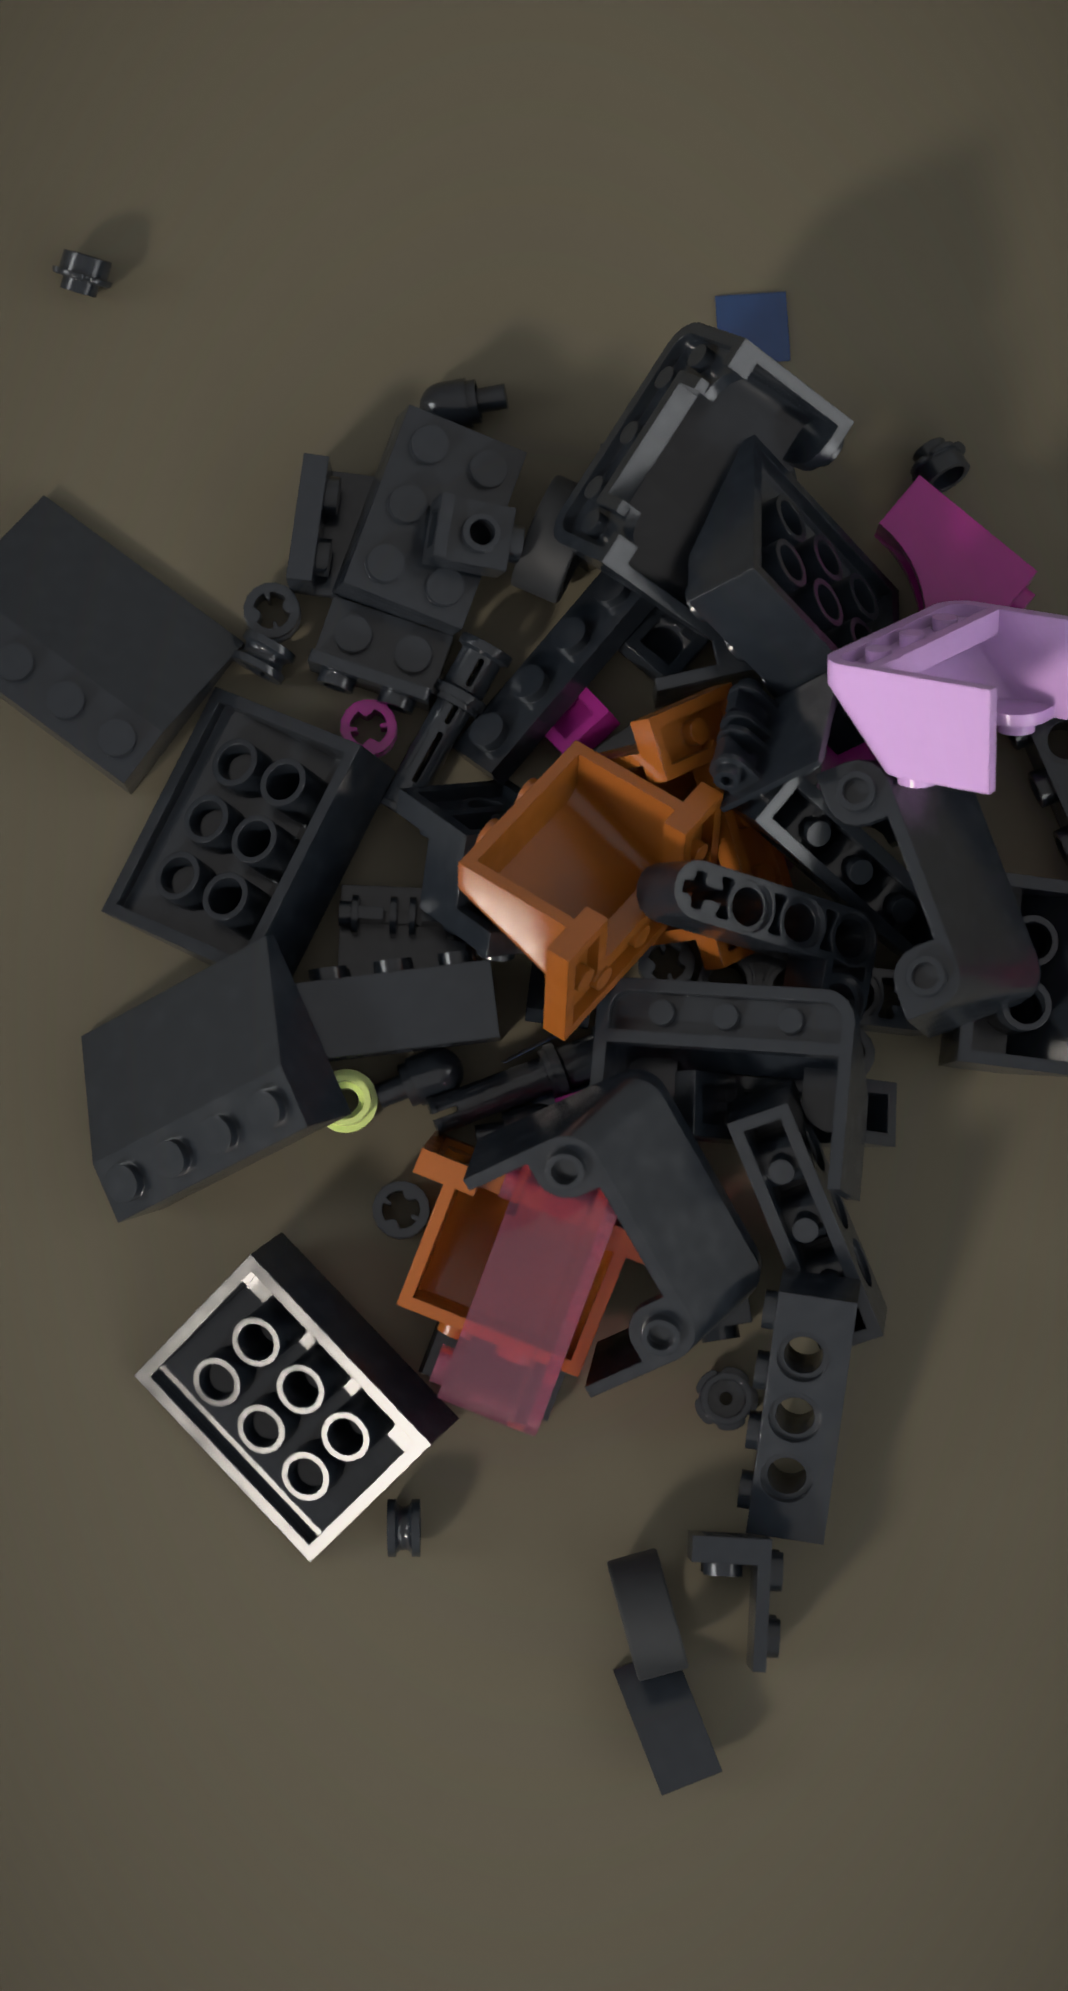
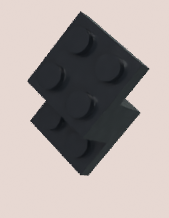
(452, 821)

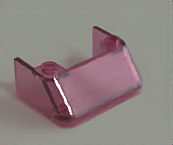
(526, 1304)

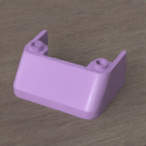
(943, 681)

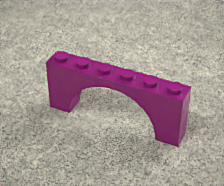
(944, 560)

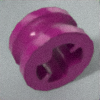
(367, 710)

